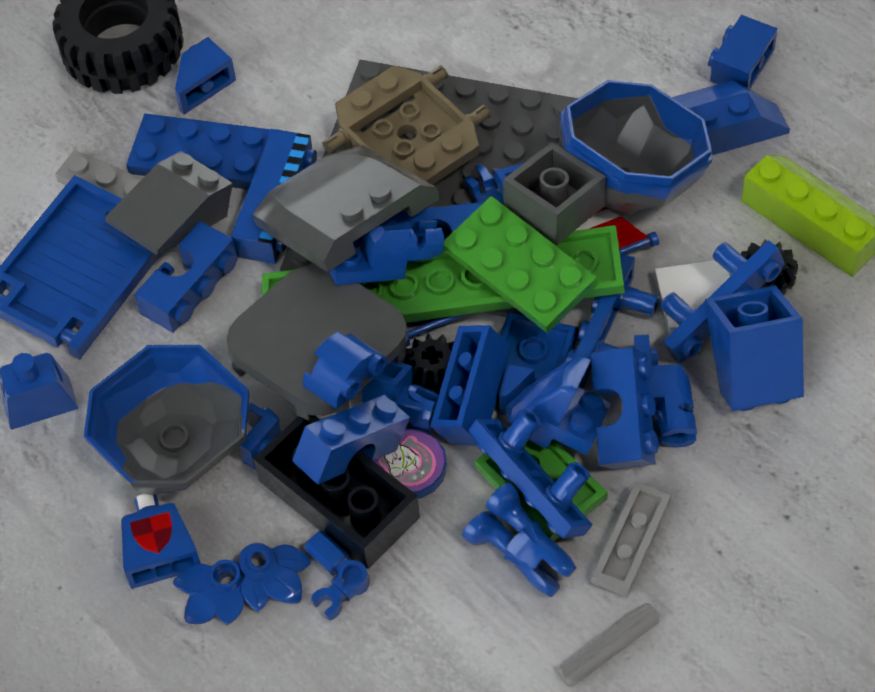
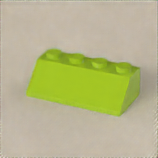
(811, 212)

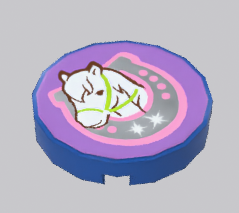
(417, 462)

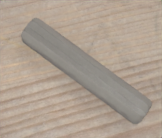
(608, 644)

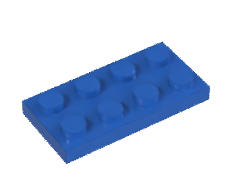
(221, 147)

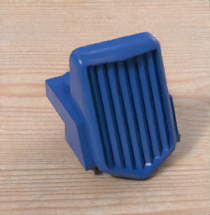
(563, 407)

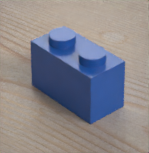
(743, 52)

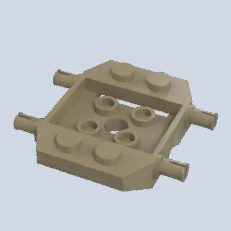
(442, 132)

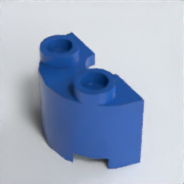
(341, 367)

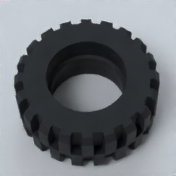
(120, 61)

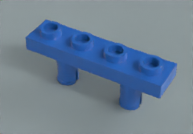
(746, 276)
(605, 309)
(518, 466)

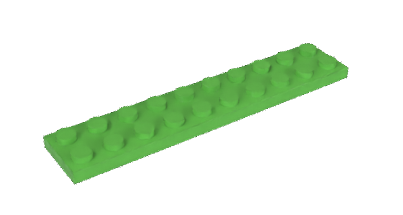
(447, 289)

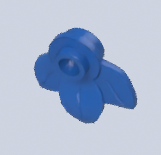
(275, 578)
(208, 595)

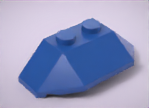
(735, 115)

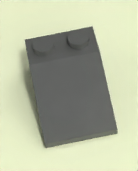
(171, 203)

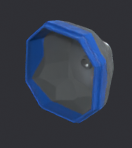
(639, 141)

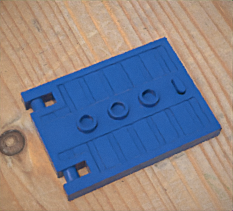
(72, 269)

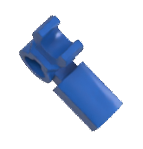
(351, 576)

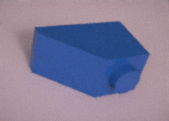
(202, 73)

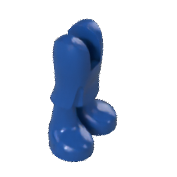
(525, 548)

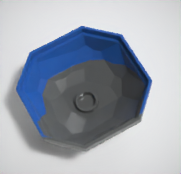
(167, 417)

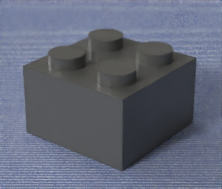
(554, 192)

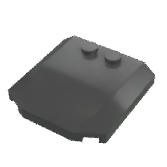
(339, 202)

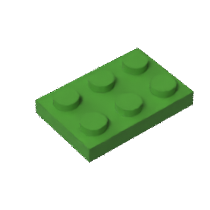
(554, 462)

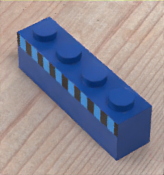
(281, 158)

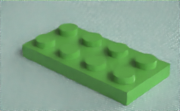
(519, 264)

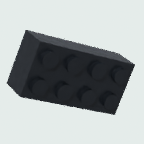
(357, 510)

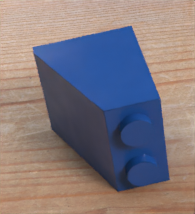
(756, 347)

